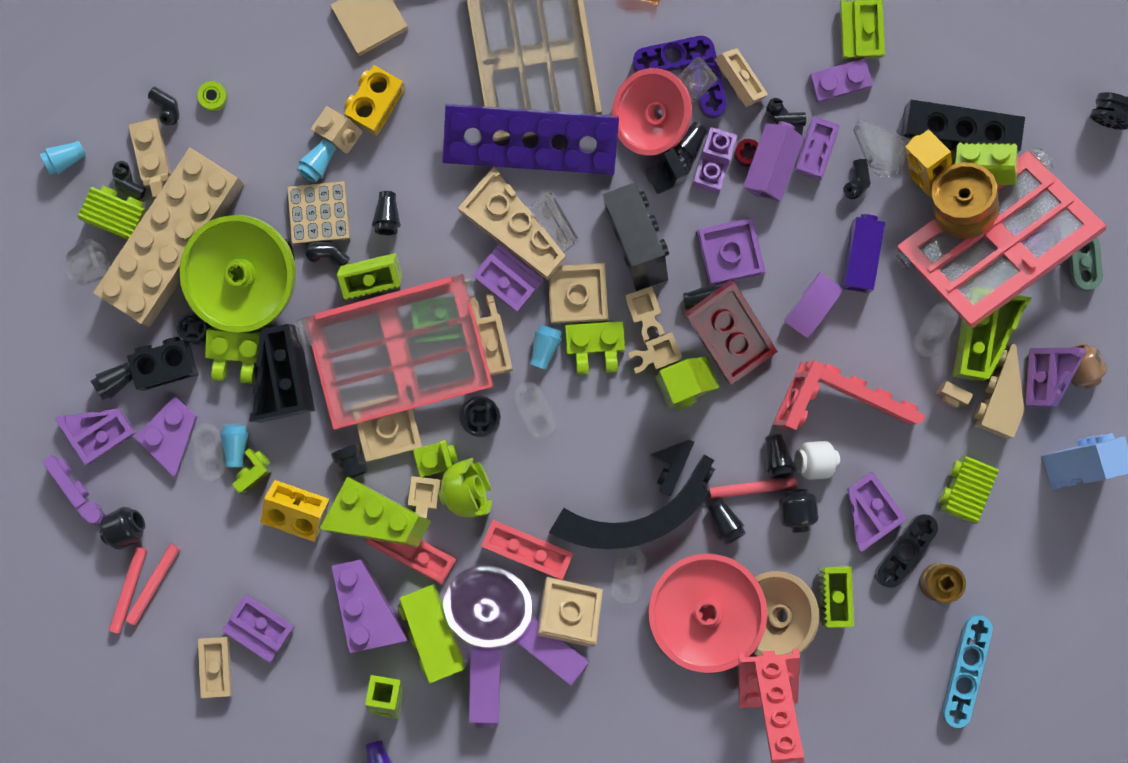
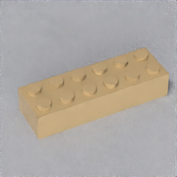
(150, 261)

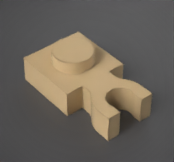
(644, 309)
(660, 352)

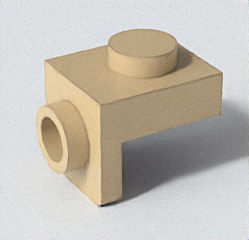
(337, 129)

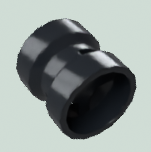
(191, 324)
(348, 460)

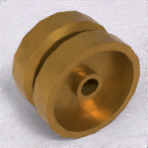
(965, 200)

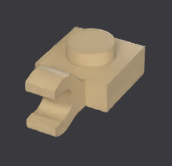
(424, 494)

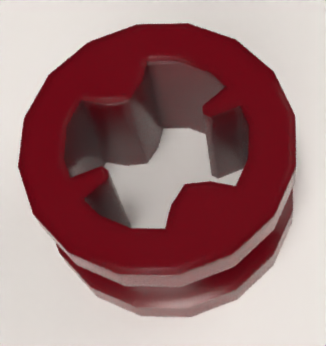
(739, 149)

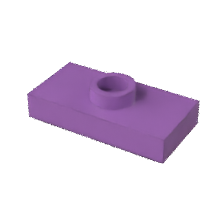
(817, 148)

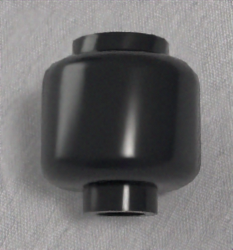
(798, 510)
(122, 528)

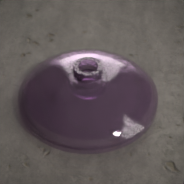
(490, 592)

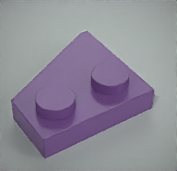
(1050, 374)
(95, 432)
(168, 434)
(872, 511)

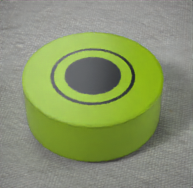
(212, 96)

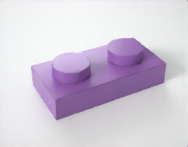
(841, 80)

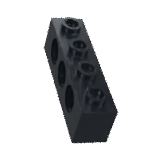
(1005, 126)

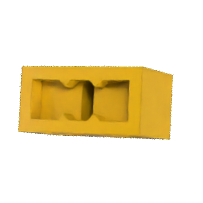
(382, 103)
(926, 159)
(294, 510)

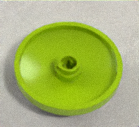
(237, 273)

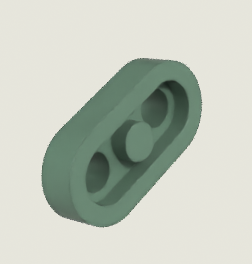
(1087, 262)

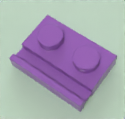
(508, 278)
(258, 628)

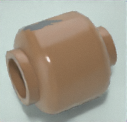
(1090, 369)

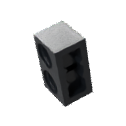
(163, 370)

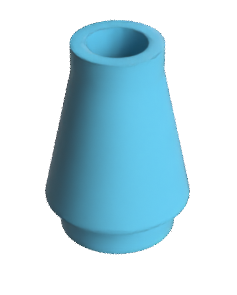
(61, 157)
(316, 161)
(545, 344)
(234, 443)

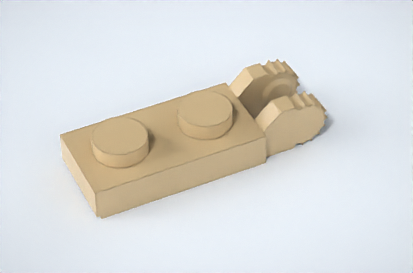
(493, 338)

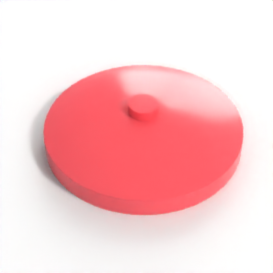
(707, 612)

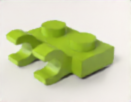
(593, 339)
(235, 347)

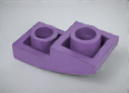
(714, 160)
(813, 305)

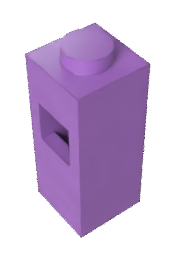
(773, 161)
(555, 654)
(485, 687)

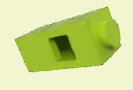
(384, 697)

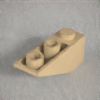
(1004, 398)

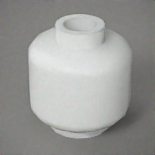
(816, 460)

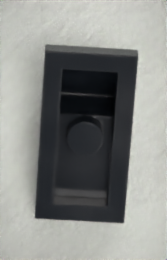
(676, 457)

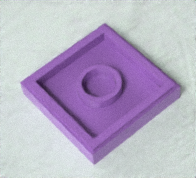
(731, 251)

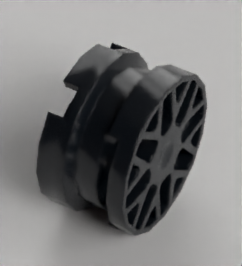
(1111, 111)
(480, 416)

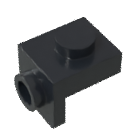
(668, 172)

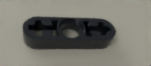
(911, 528)

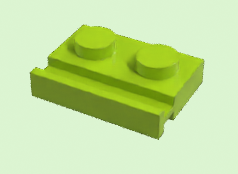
(862, 29)

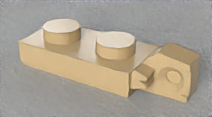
(150, 154)

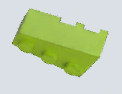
(984, 344)
(686, 382)
(373, 516)
(431, 634)

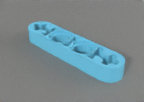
(972, 672)

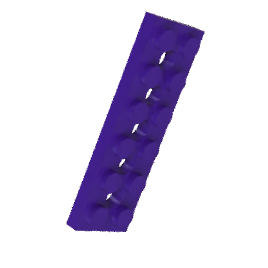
(521, 121)

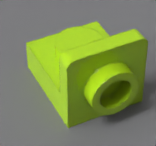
(435, 458)
(250, 476)

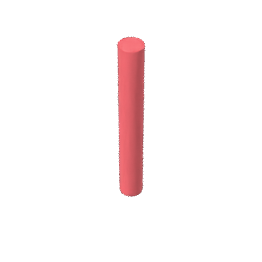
(753, 488)
(152, 584)
(127, 590)

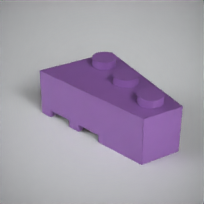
(364, 608)

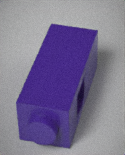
(863, 254)

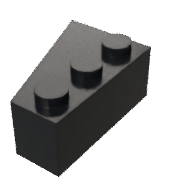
(637, 235)
(282, 376)

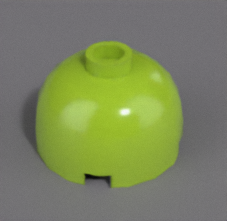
(464, 489)

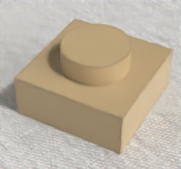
(953, 395)

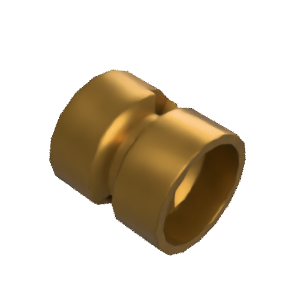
(942, 582)

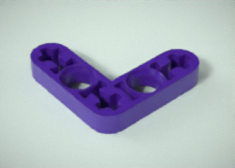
(709, 58)

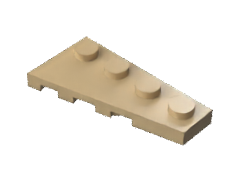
(505, 218)

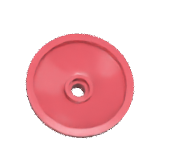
(638, 108)

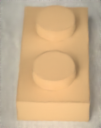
(741, 77)
(215, 667)

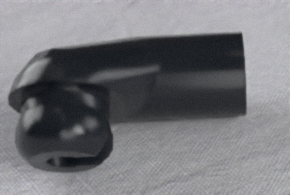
(168, 106)
(778, 113)
(860, 181)
(124, 182)
(324, 249)

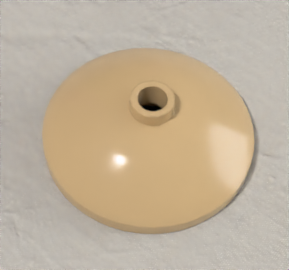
(794, 596)

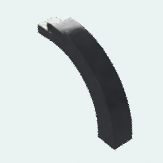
(642, 530)

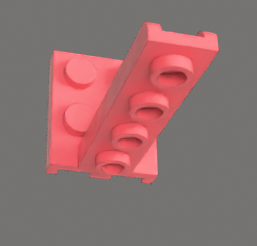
(805, 388)
(773, 684)

